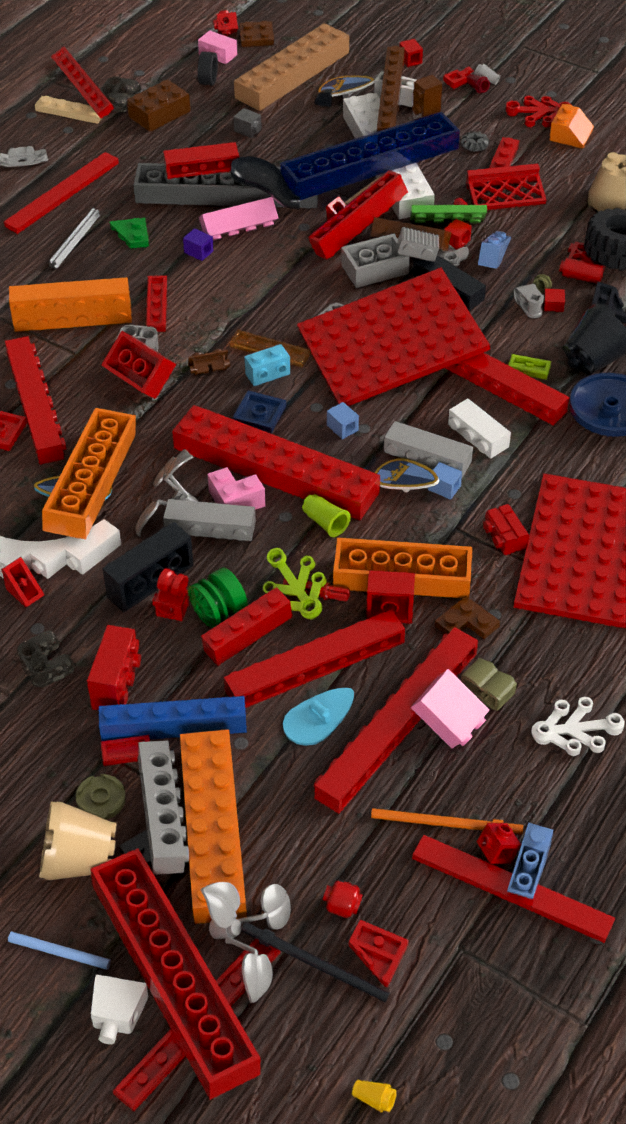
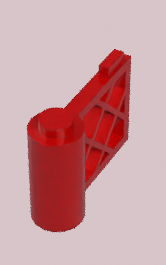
(581, 269)

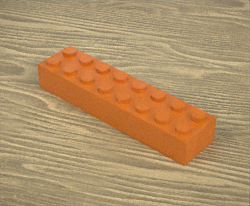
(89, 474)
(211, 817)

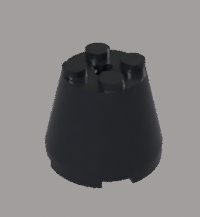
(595, 340)

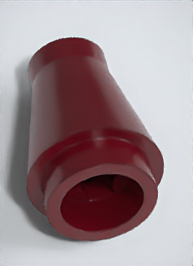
(479, 83)

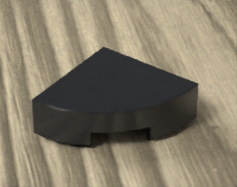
(324, 98)

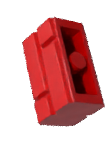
(506, 529)

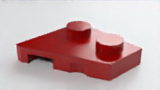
(378, 950)

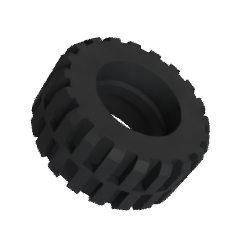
(607, 238)

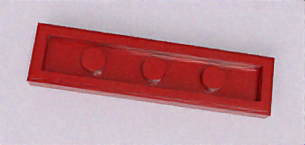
(156, 302)

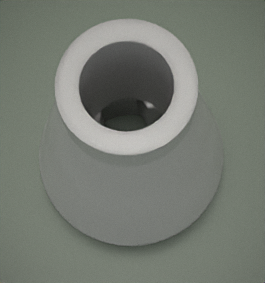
(483, 70)

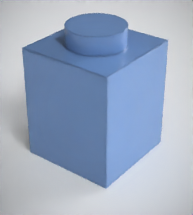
(342, 420)
(448, 480)

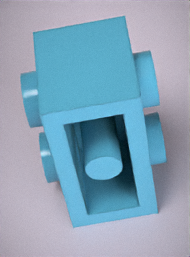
(267, 365)

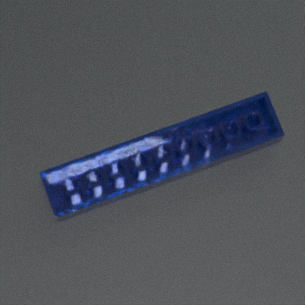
(370, 155)

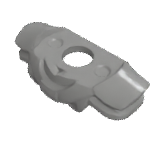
(22, 153)

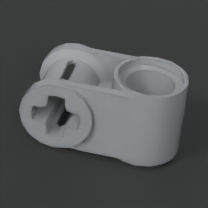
(529, 299)

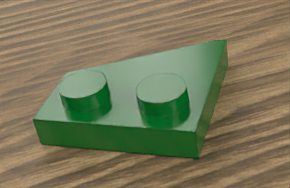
(132, 232)

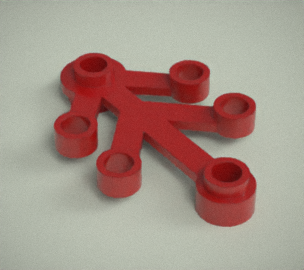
(540, 109)

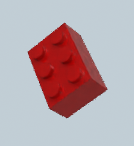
(138, 364)
(114, 667)

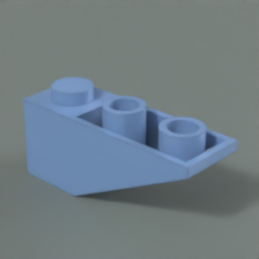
(493, 249)
(531, 861)

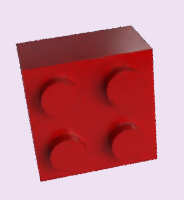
(391, 591)

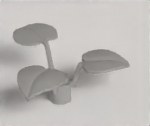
(165, 473)
(222, 903)

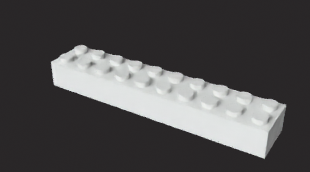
(362, 118)

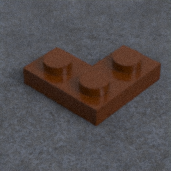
(468, 614)

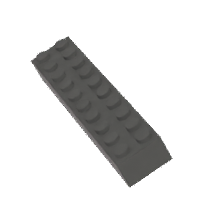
(208, 189)

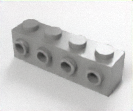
(426, 447)
(211, 519)

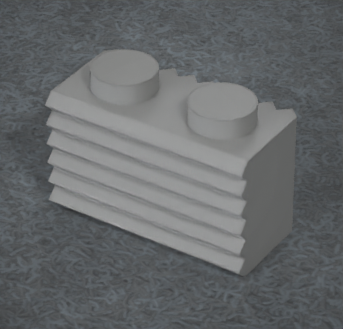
(418, 244)

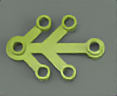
(295, 586)

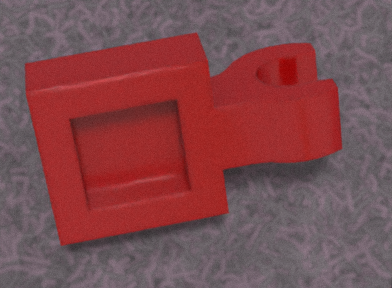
(457, 78)

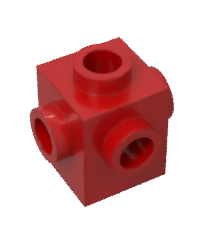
(231, 23)
(498, 843)

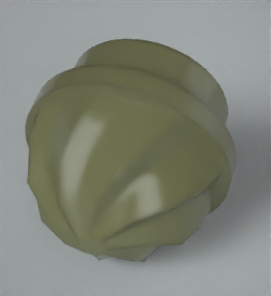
(542, 282)

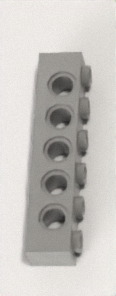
(162, 808)

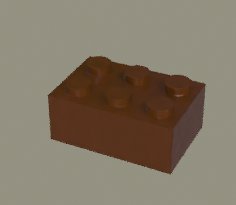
(158, 105)

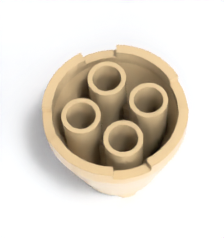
(609, 184)
(74, 842)

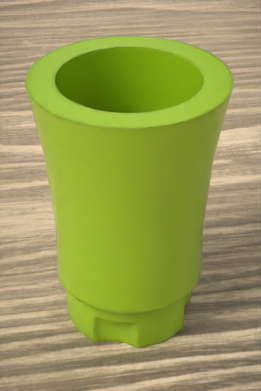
(327, 515)

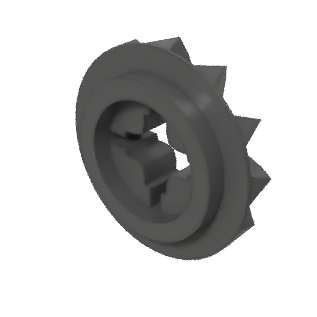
(469, 143)

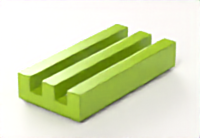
(530, 366)

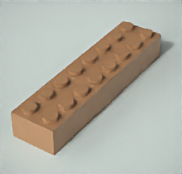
(291, 67)

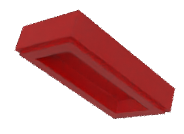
(121, 750)

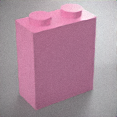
(450, 709)

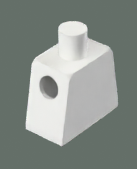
(116, 1006)

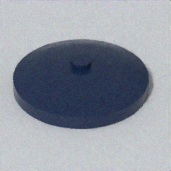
(601, 404)

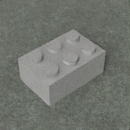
(374, 261)

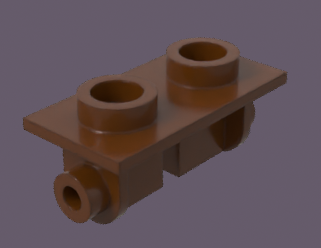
(199, 362)

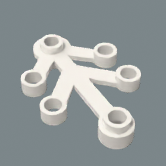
(575, 728)

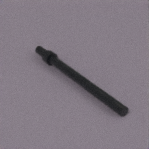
(268, 938)

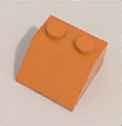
(571, 127)

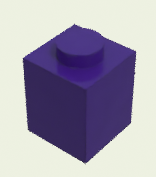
(198, 244)

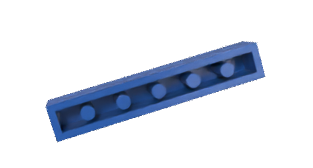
(172, 718)

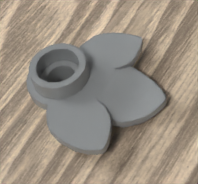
(454, 256)

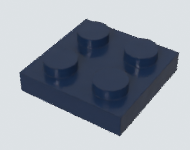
(260, 411)

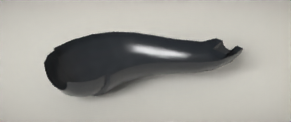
(266, 177)

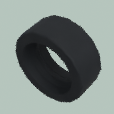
(207, 68)

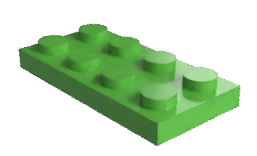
(442, 213)

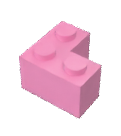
(243, 492)

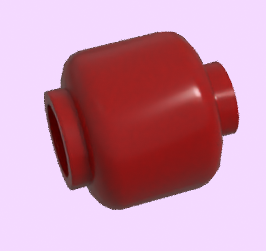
(342, 898)

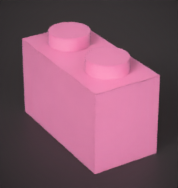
(221, 45)

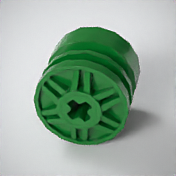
(217, 597)

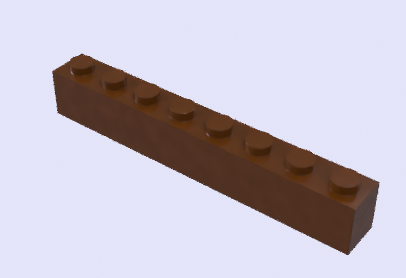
(391, 88)

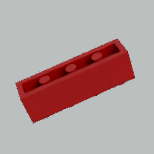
(200, 160)
(246, 626)

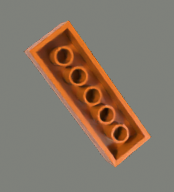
(70, 304)
(437, 568)

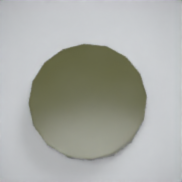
(101, 796)

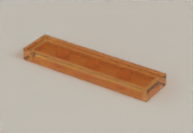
(254, 343)

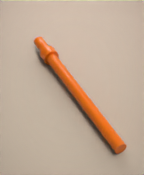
(438, 820)

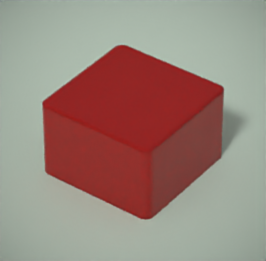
(554, 300)

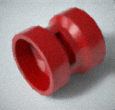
(172, 582)

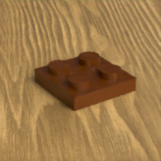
(256, 34)

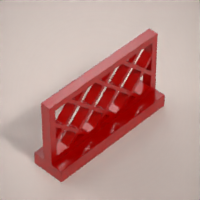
(504, 176)

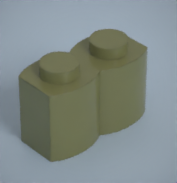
(489, 684)

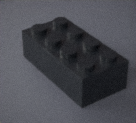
(137, 570)

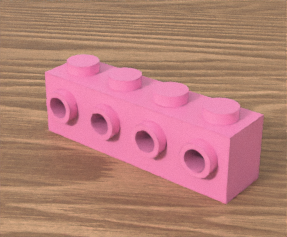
(239, 217)

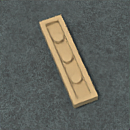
(67, 109)

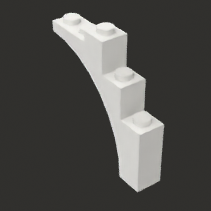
(52, 555)

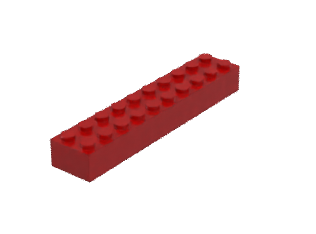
(276, 461)
(176, 974)

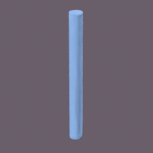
(59, 950)

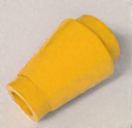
(375, 1094)

